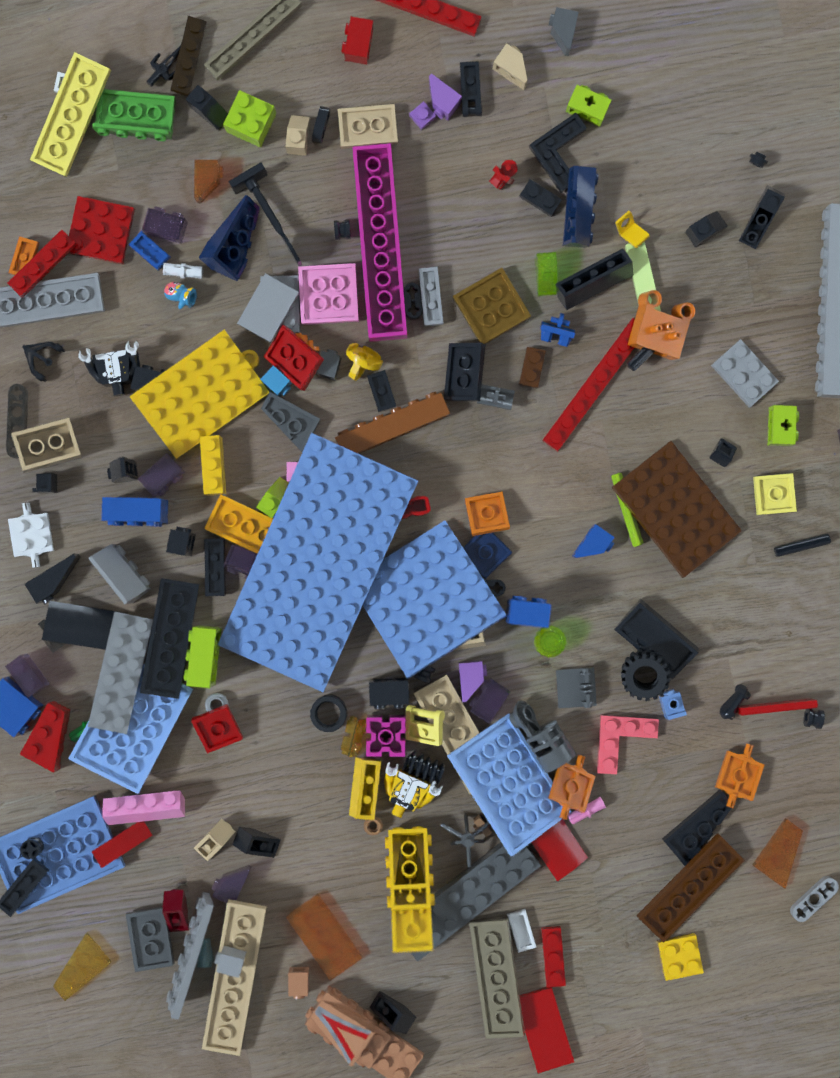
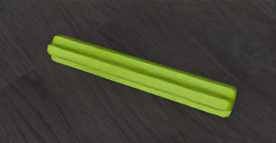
(630, 520)

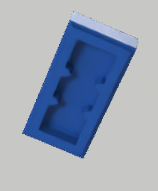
(149, 250)

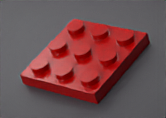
(101, 229)

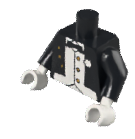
(113, 368)

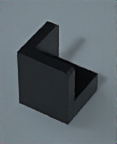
(46, 483)

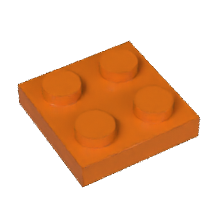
(487, 513)

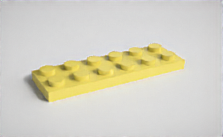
(70, 114)

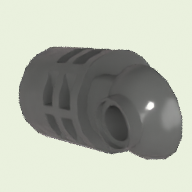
(545, 741)

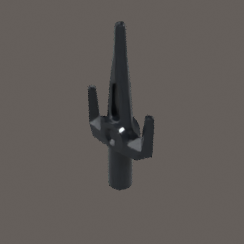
(161, 69)

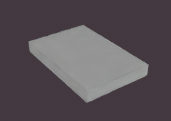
(268, 308)

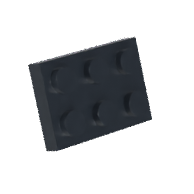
(464, 372)

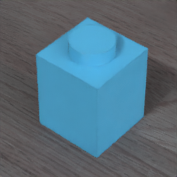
(276, 381)

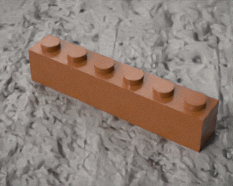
(394, 425)

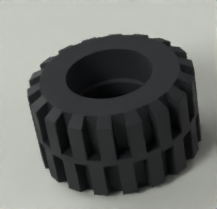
(640, 689)

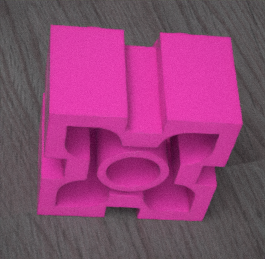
(377, 744)

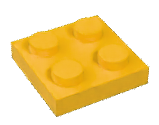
(680, 957)

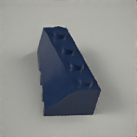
(579, 206)

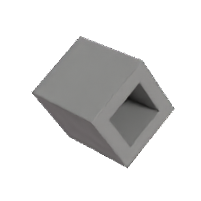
(230, 961)

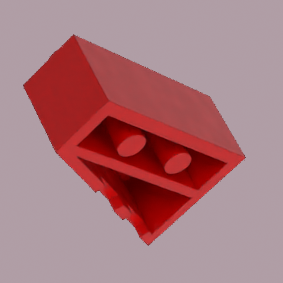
(48, 736)

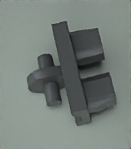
(496, 397)

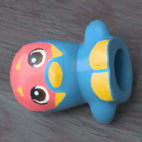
(178, 292)

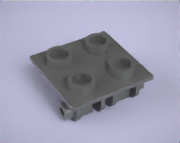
(576, 688)

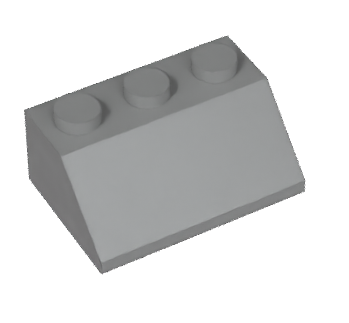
(120, 573)

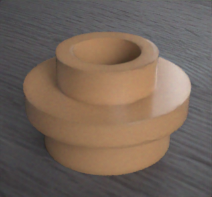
(373, 831)

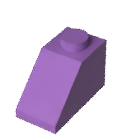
(443, 98)
(471, 677)

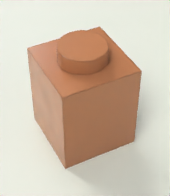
(298, 982)

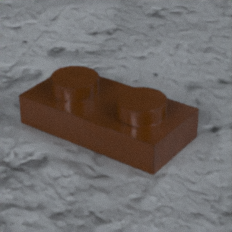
(532, 367)

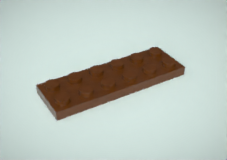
(690, 888)

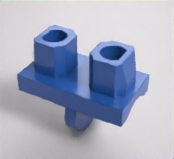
(565, 333)

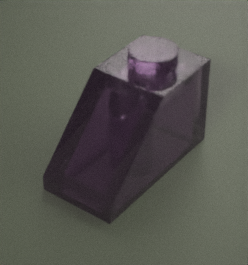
(230, 884)

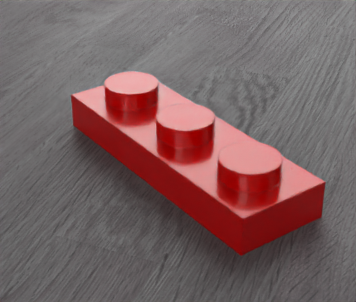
(553, 956)

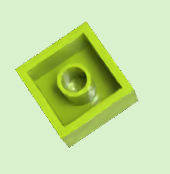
(250, 118)

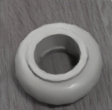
(209, 700)

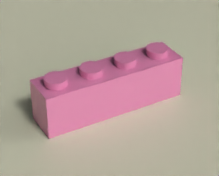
(143, 807)

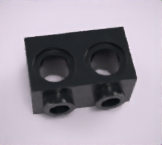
(181, 541)

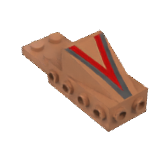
(361, 1035)

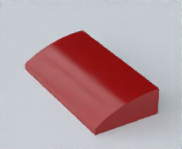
(559, 850)

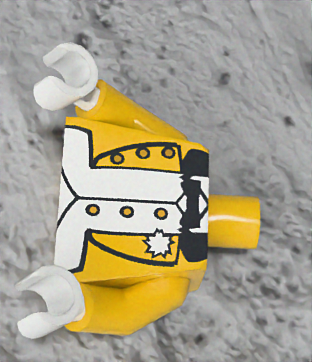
(407, 790)

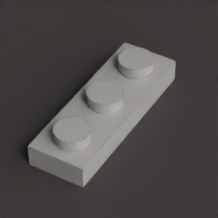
(430, 296)

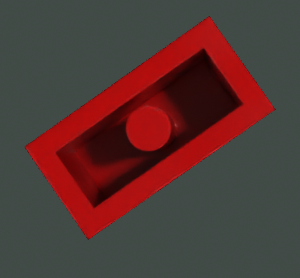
(358, 41)

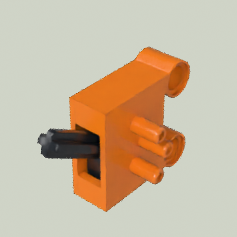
(657, 331)

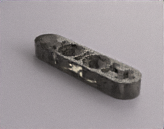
(13, 421)

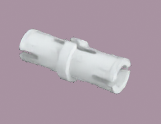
(183, 270)

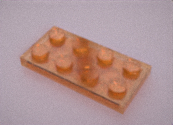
(324, 936)

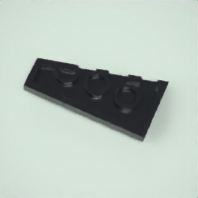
(694, 830)

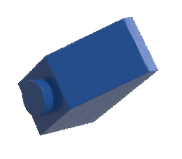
(595, 542)

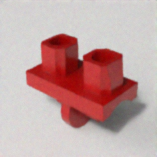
(504, 174)

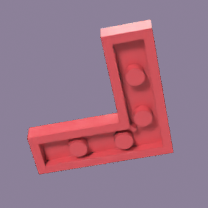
(614, 726)

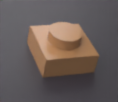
(479, 822)

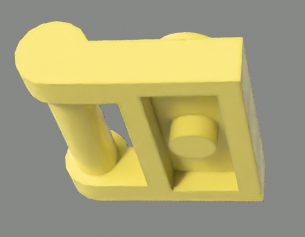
(423, 731)

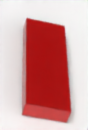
(121, 843)

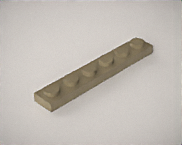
(251, 37)

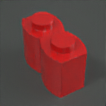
(417, 507)

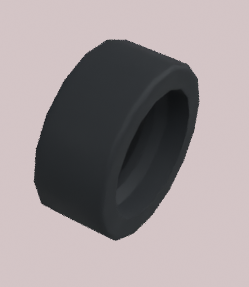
(314, 716)

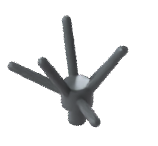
(467, 838)

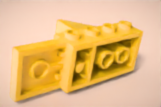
(410, 889)

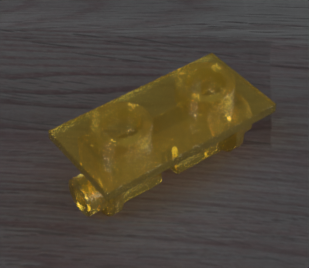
(352, 745)

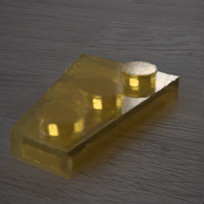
(81, 968)

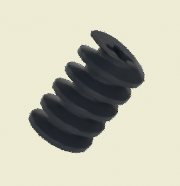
(424, 767)

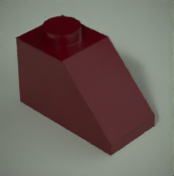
(175, 910)

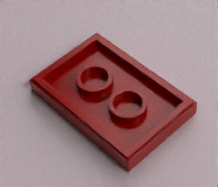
(293, 358)

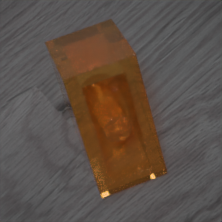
(206, 178)

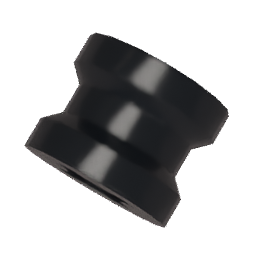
(342, 229)
(425, 674)
(814, 718)
(27, 848)

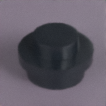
(758, 159)

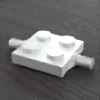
(31, 535)

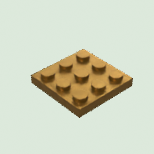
(491, 306)

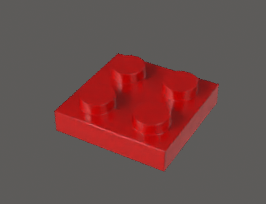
(217, 728)

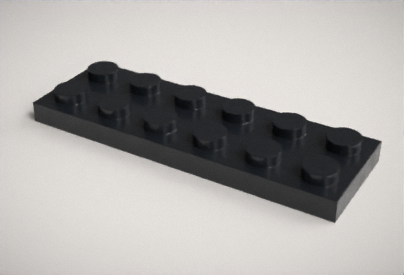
(169, 638)

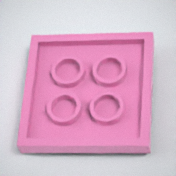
(328, 294)

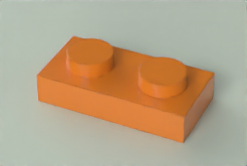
(24, 252)

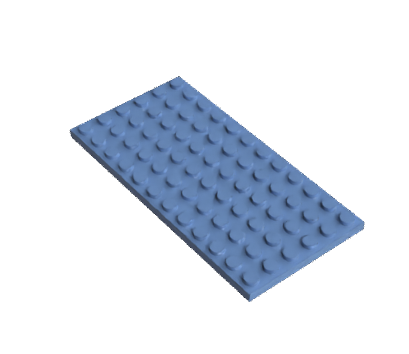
(317, 562)

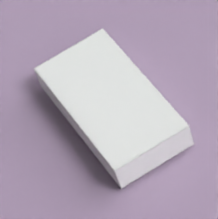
(521, 930)

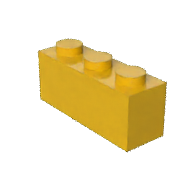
(213, 465)
(364, 788)

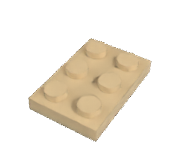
(367, 126)

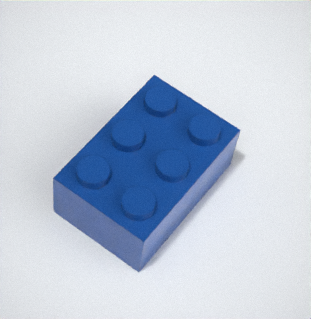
(134, 511)
(528, 613)

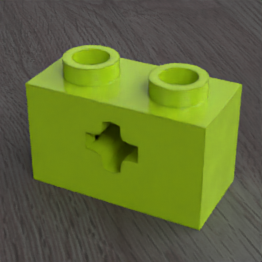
(595, 112)
(779, 435)

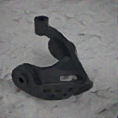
(31, 351)

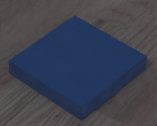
(486, 553)

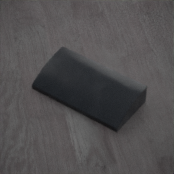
(78, 625)
(649, 630)

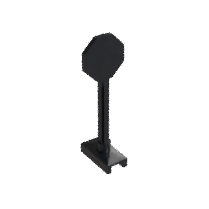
(249, 179)

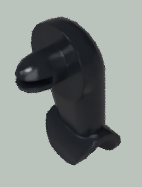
(730, 707)

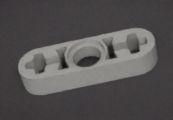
(822, 899)

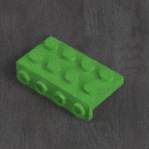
(135, 115)

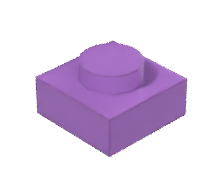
(422, 115)

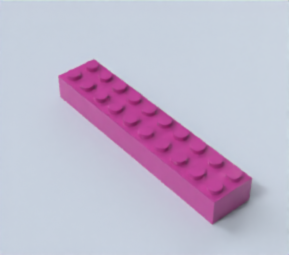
(379, 242)

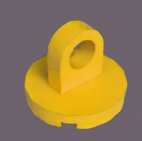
(363, 359)

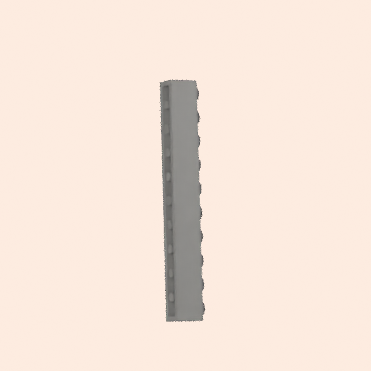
(829, 327)

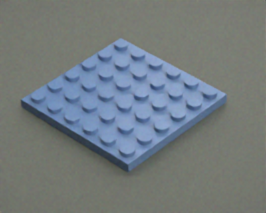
(430, 600)

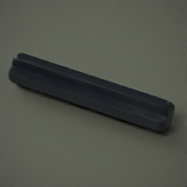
(802, 545)

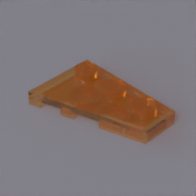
(779, 853)

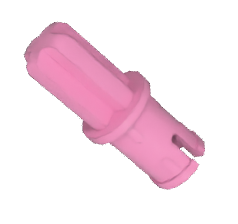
(592, 807)

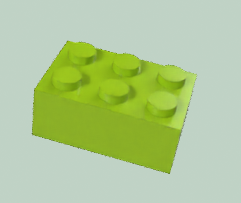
(203, 656)

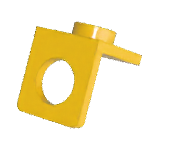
(631, 231)

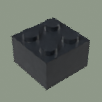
(389, 692)

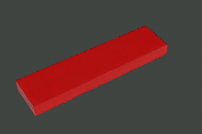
(777, 706)

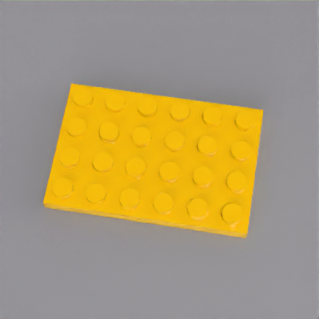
(199, 394)

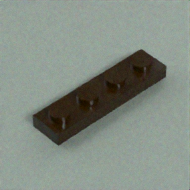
(188, 56)

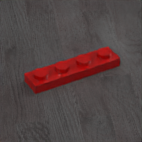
(41, 263)

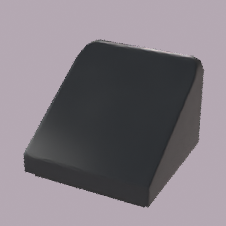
(723, 453)

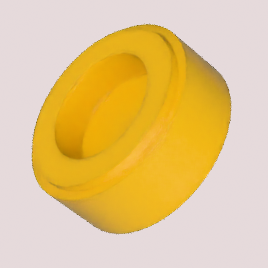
(252, 358)

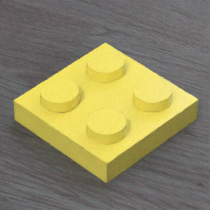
(774, 494)

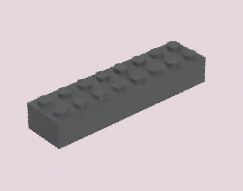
(476, 890)

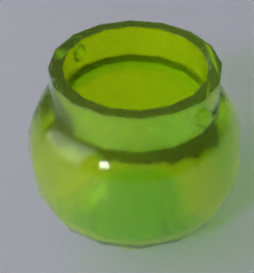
(550, 641)

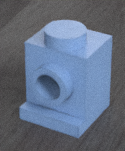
(668, 711)

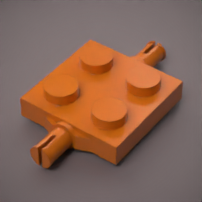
(739, 775)
(572, 787)

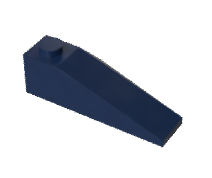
(229, 244)

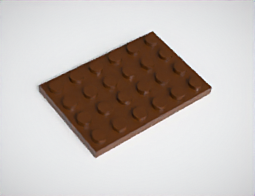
(676, 509)

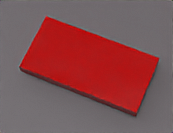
(545, 1030)

